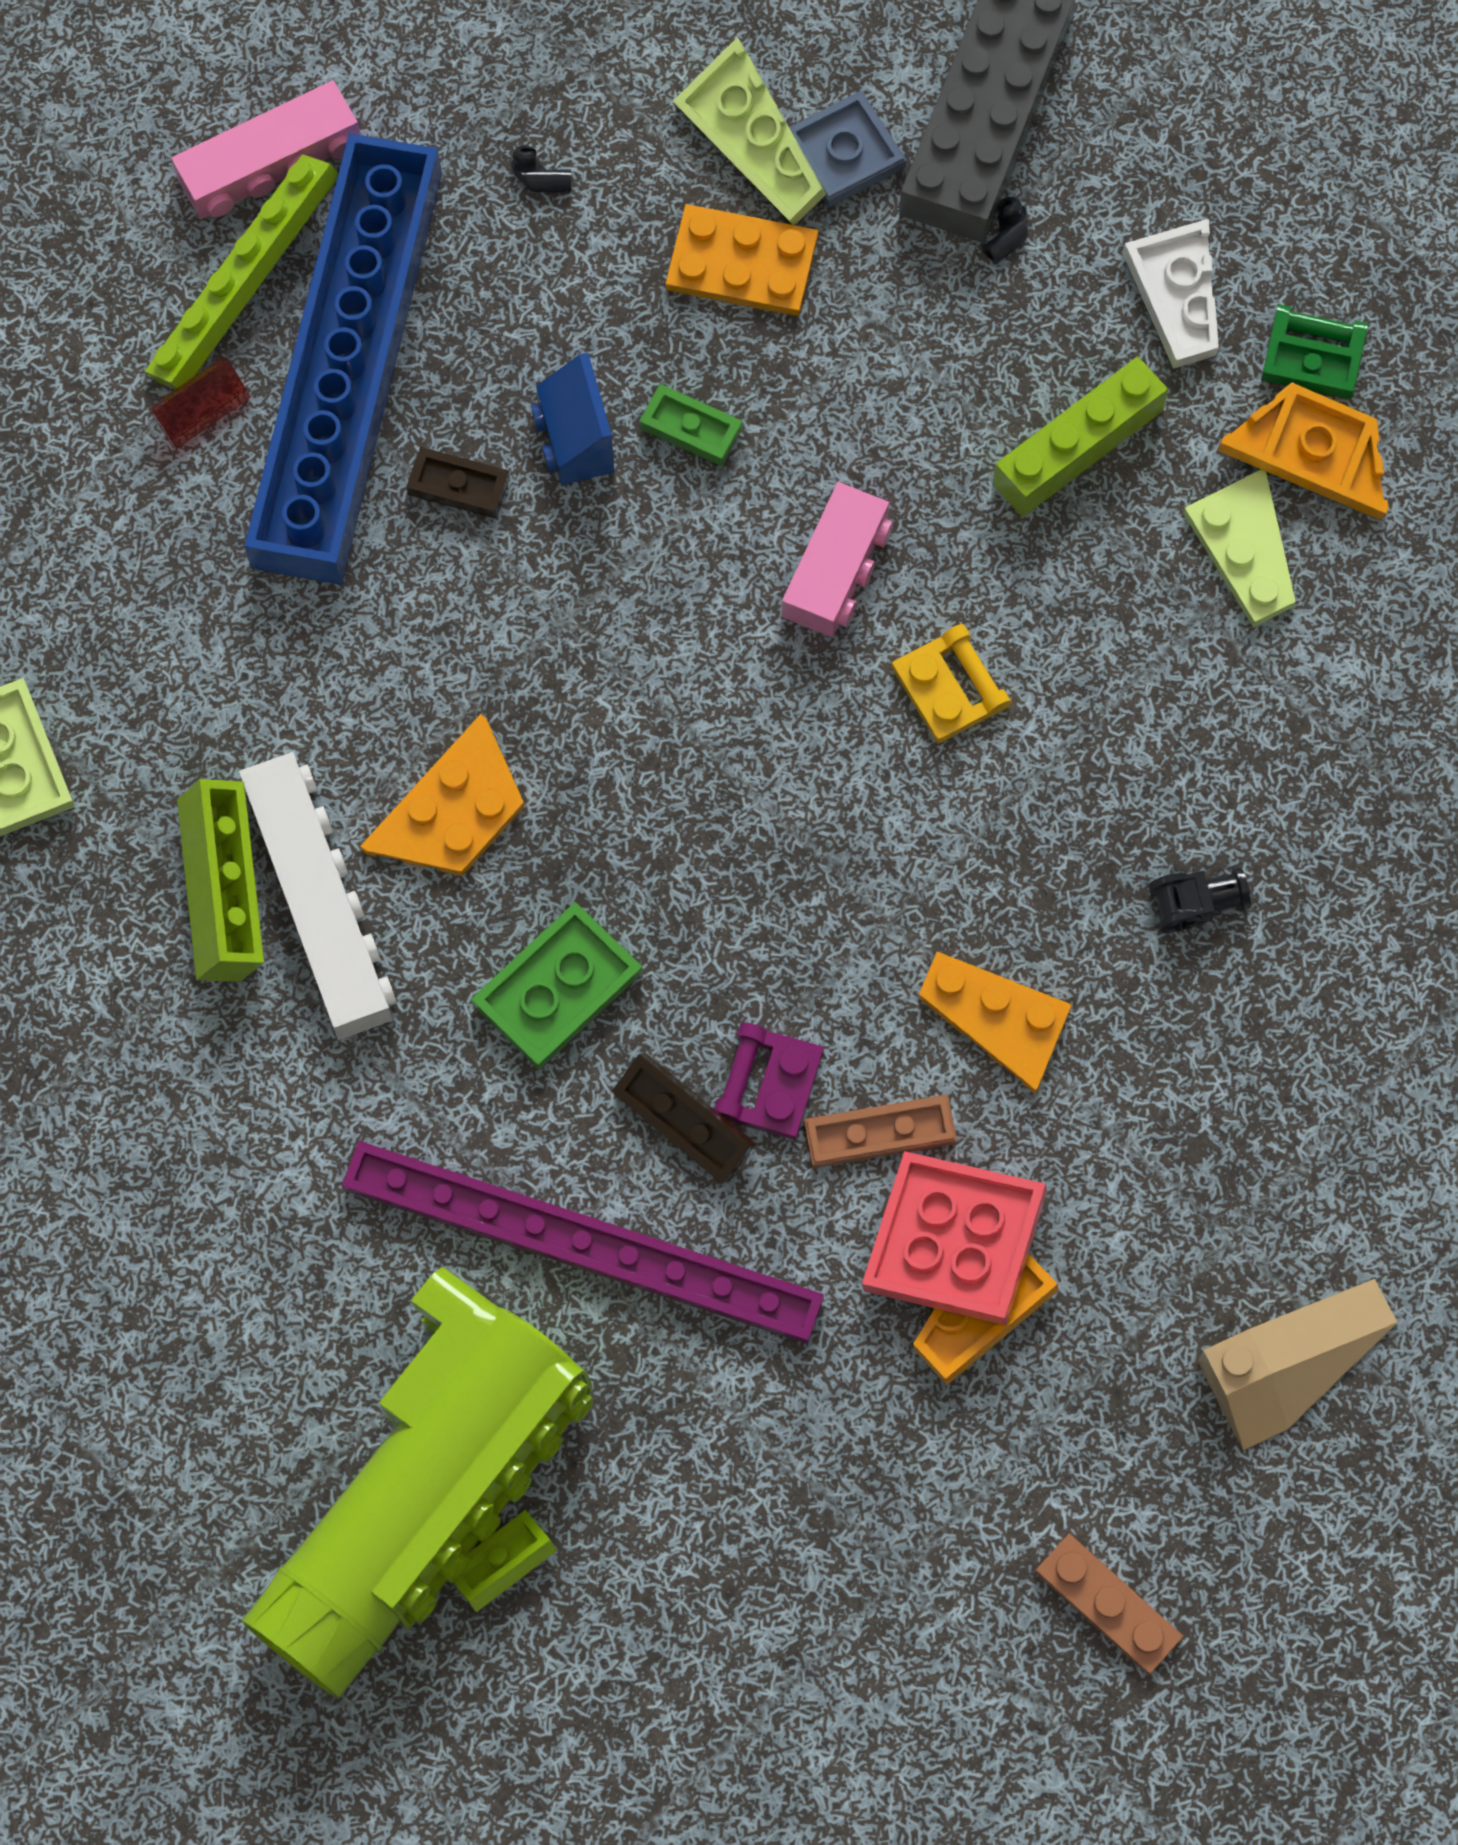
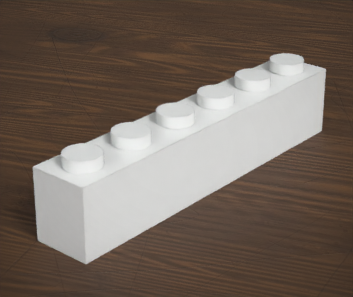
(316, 895)

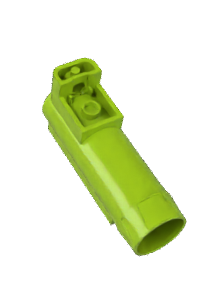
(465, 1437)

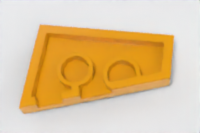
(998, 1015)
(956, 1341)

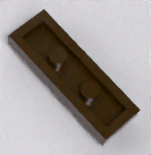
(683, 1117)

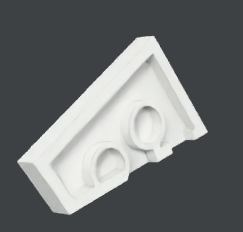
(1176, 287)

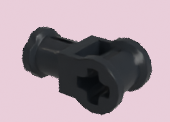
(1192, 899)

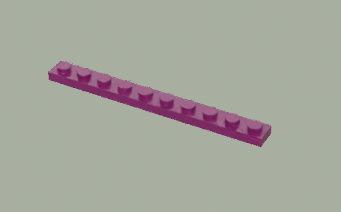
(583, 1242)

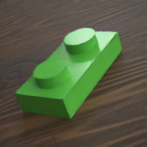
(691, 425)

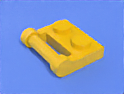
(936, 690)

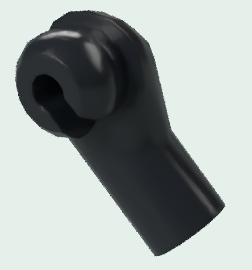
(535, 175)

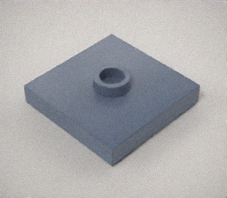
(848, 148)

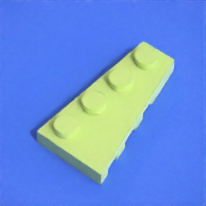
(748, 128)

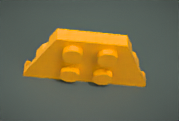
(1315, 447)
(453, 808)

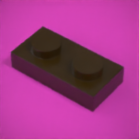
(458, 482)

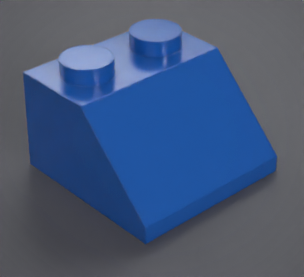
(574, 423)

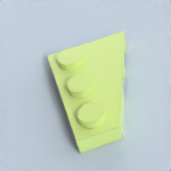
(1246, 545)

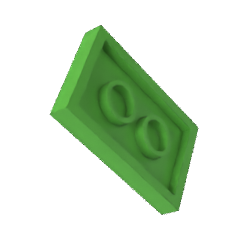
(557, 985)

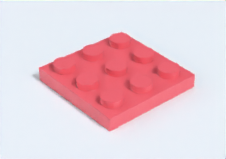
(955, 1238)

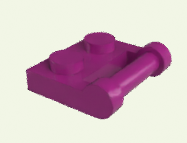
(784, 1085)

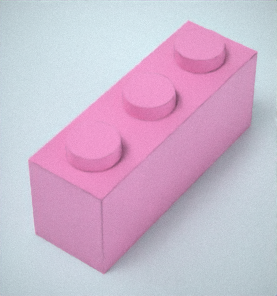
(837, 560)

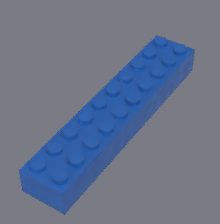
(344, 359)

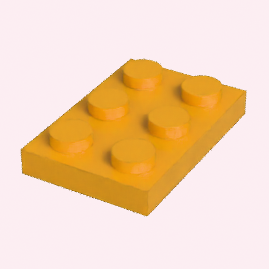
(742, 260)

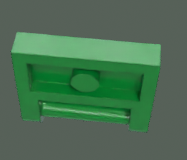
(1313, 363)

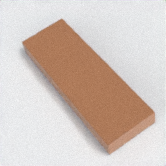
(880, 1131)

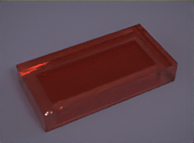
(199, 402)

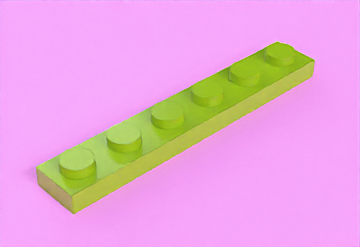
(242, 272)

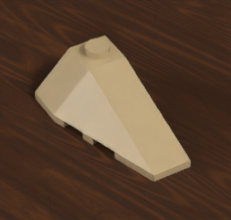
(1289, 1363)

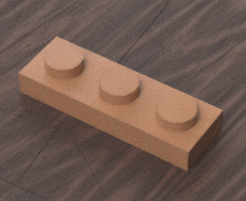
(1109, 1604)

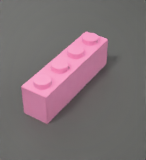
(263, 149)

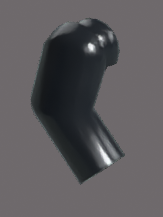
(1012, 230)

